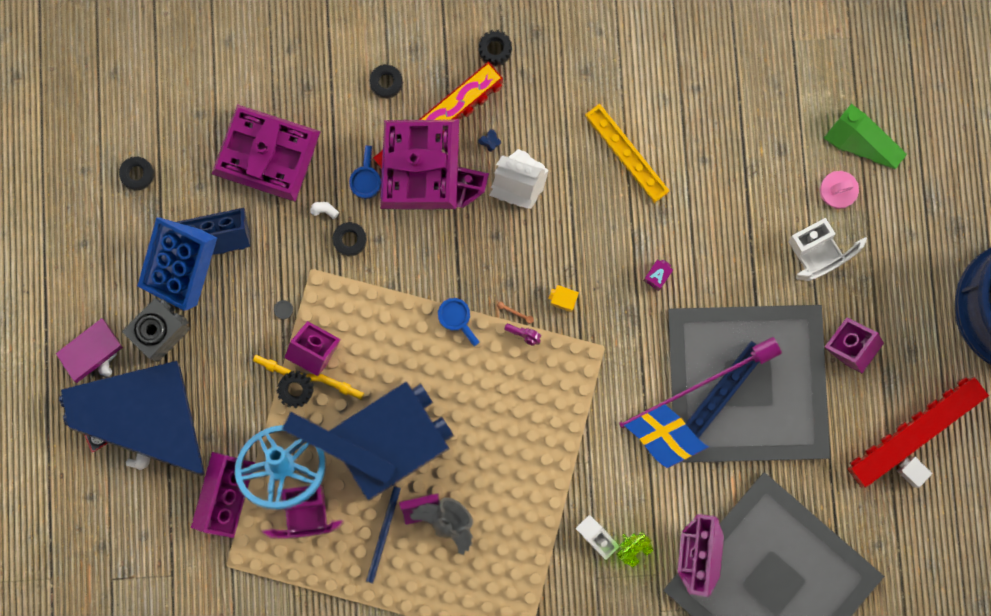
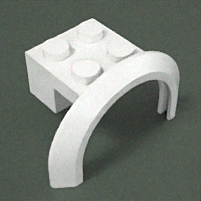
(819, 251)

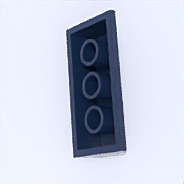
(228, 226)

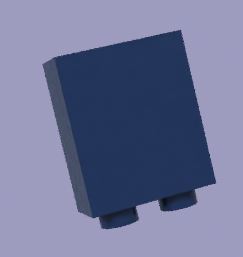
(398, 432)

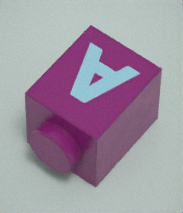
(658, 274)

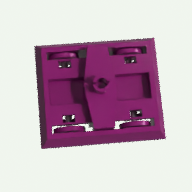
(266, 152)
(418, 162)

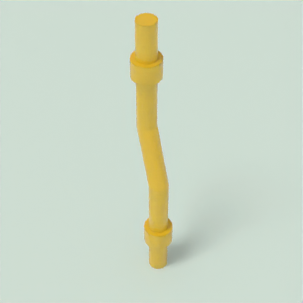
(343, 388)

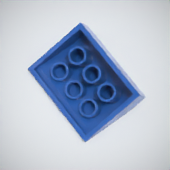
(177, 263)

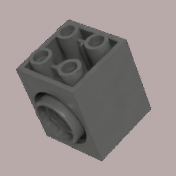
(169, 325)

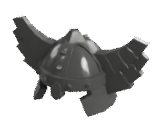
(449, 521)

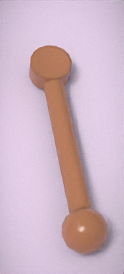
(529, 319)

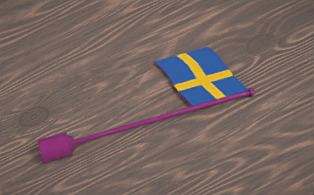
(667, 434)

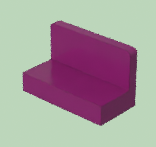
(408, 506)

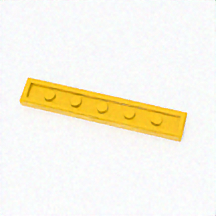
(627, 153)

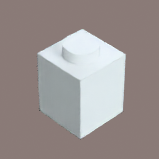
(913, 471)

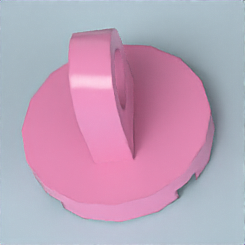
(839, 189)

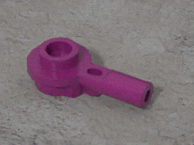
(530, 336)

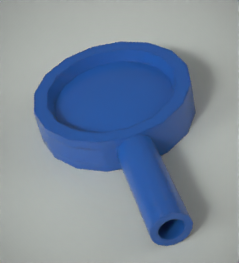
(365, 181)
(455, 315)

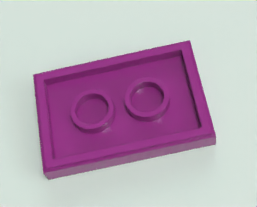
(89, 350)

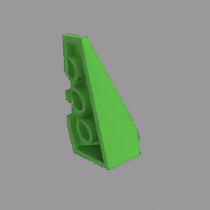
(863, 137)

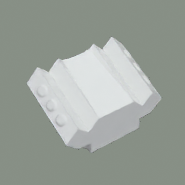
(519, 179)

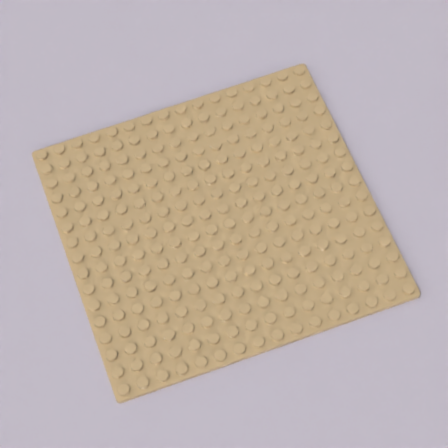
(510, 460)

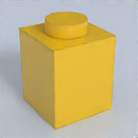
(563, 298)

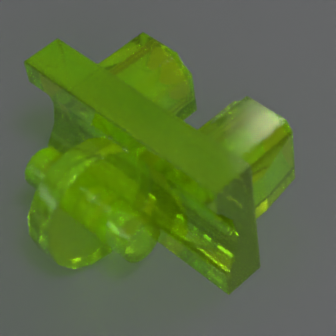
(633, 546)

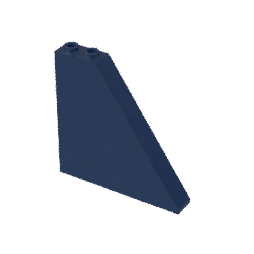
(138, 412)

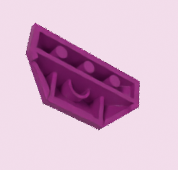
(469, 185)
(701, 554)

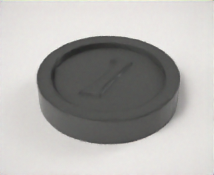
(283, 309)

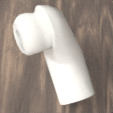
(321, 207)
(104, 368)

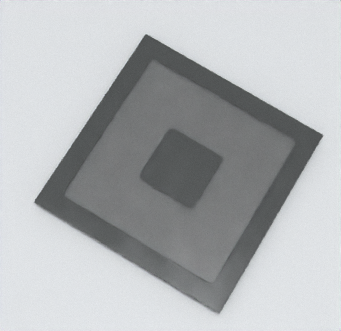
(782, 402)
(780, 563)

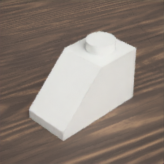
(597, 537)

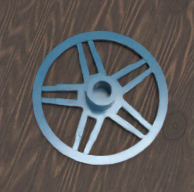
(278, 466)

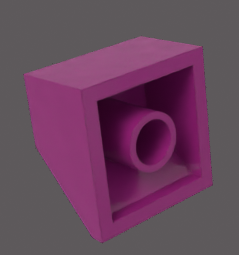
(854, 344)
(312, 348)

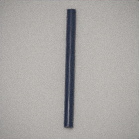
(383, 535)

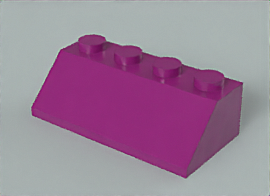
(220, 497)

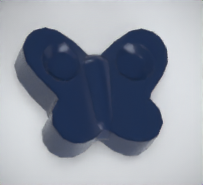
(490, 140)

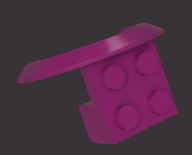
(305, 518)

